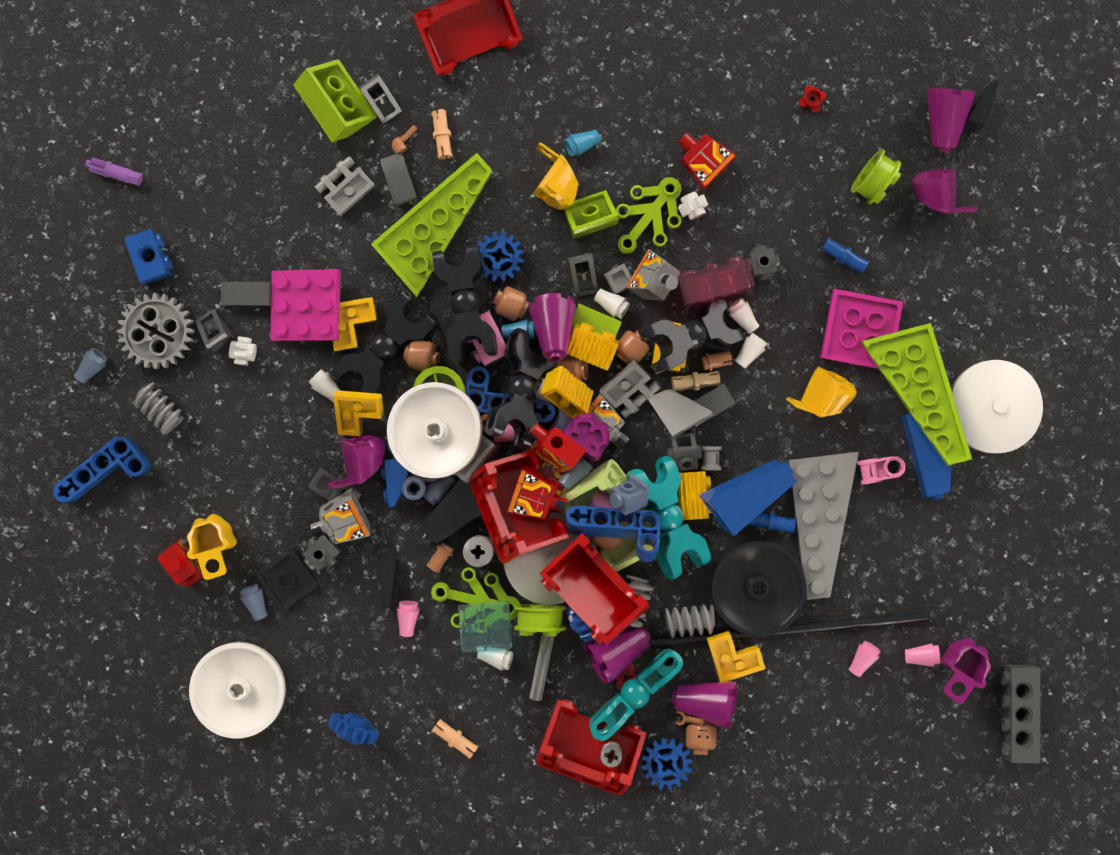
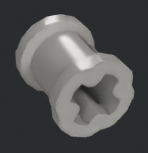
(710, 458)
(616, 758)

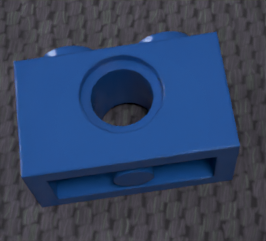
(139, 246)

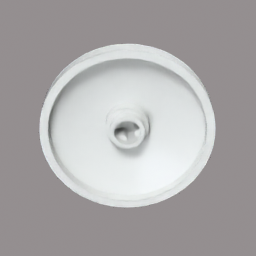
(997, 405)
(434, 430)
(525, 572)
(237, 690)

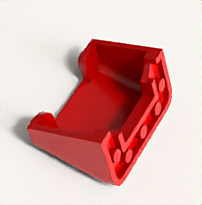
(464, 29)
(511, 533)
(593, 590)
(575, 753)

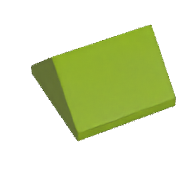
(591, 214)

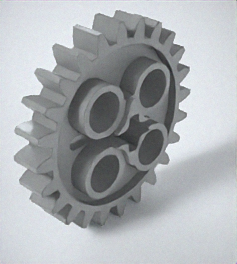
(165, 313)

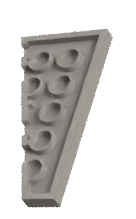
(820, 515)

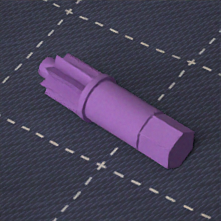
(114, 171)

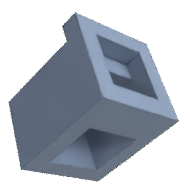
(630, 495)

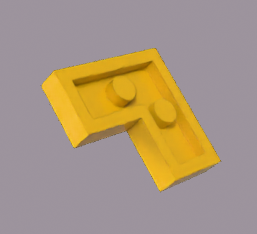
(351, 314)
(352, 407)
(732, 663)

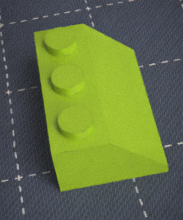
(334, 99)

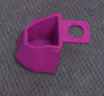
(938, 190)
(590, 434)
(361, 459)
(968, 664)

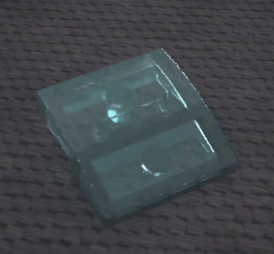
(485, 626)

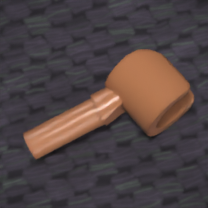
(398, 143)
(688, 719)

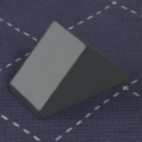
(380, 98)
(583, 275)
(214, 330)

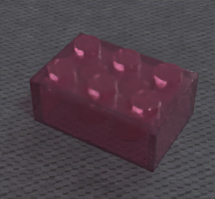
(714, 282)

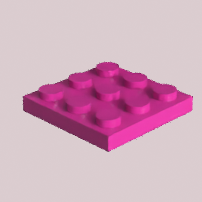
(305, 305)
(856, 319)

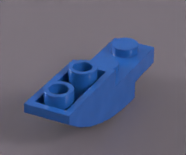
(395, 476)

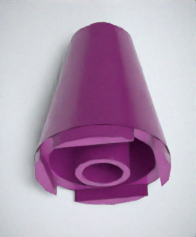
(947, 116)
(553, 324)
(615, 657)
(708, 701)

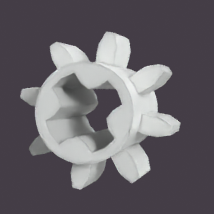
(693, 205)
(242, 351)

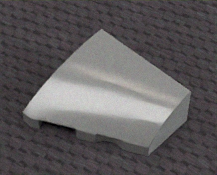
(678, 411)

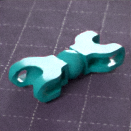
(675, 536)
(635, 694)

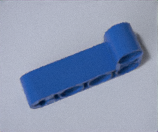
(488, 397)
(98, 473)
(613, 529)

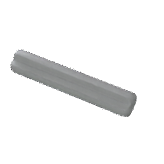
(541, 667)

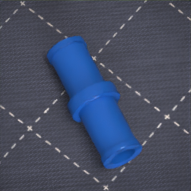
(845, 255)
(773, 522)

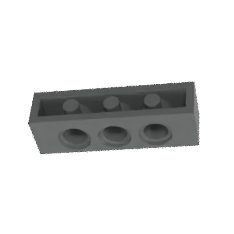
(1029, 748)

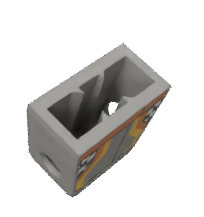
(653, 278)
(607, 414)
(342, 519)

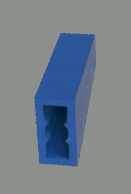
(930, 469)
(746, 496)

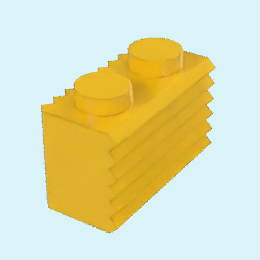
(592, 346)
(567, 392)
(688, 494)

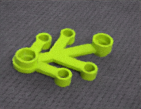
(651, 212)
(480, 597)

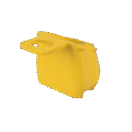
(559, 184)
(825, 394)
(207, 541)

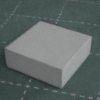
(618, 278)

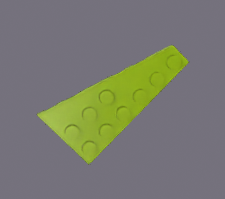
(432, 224)
(918, 377)

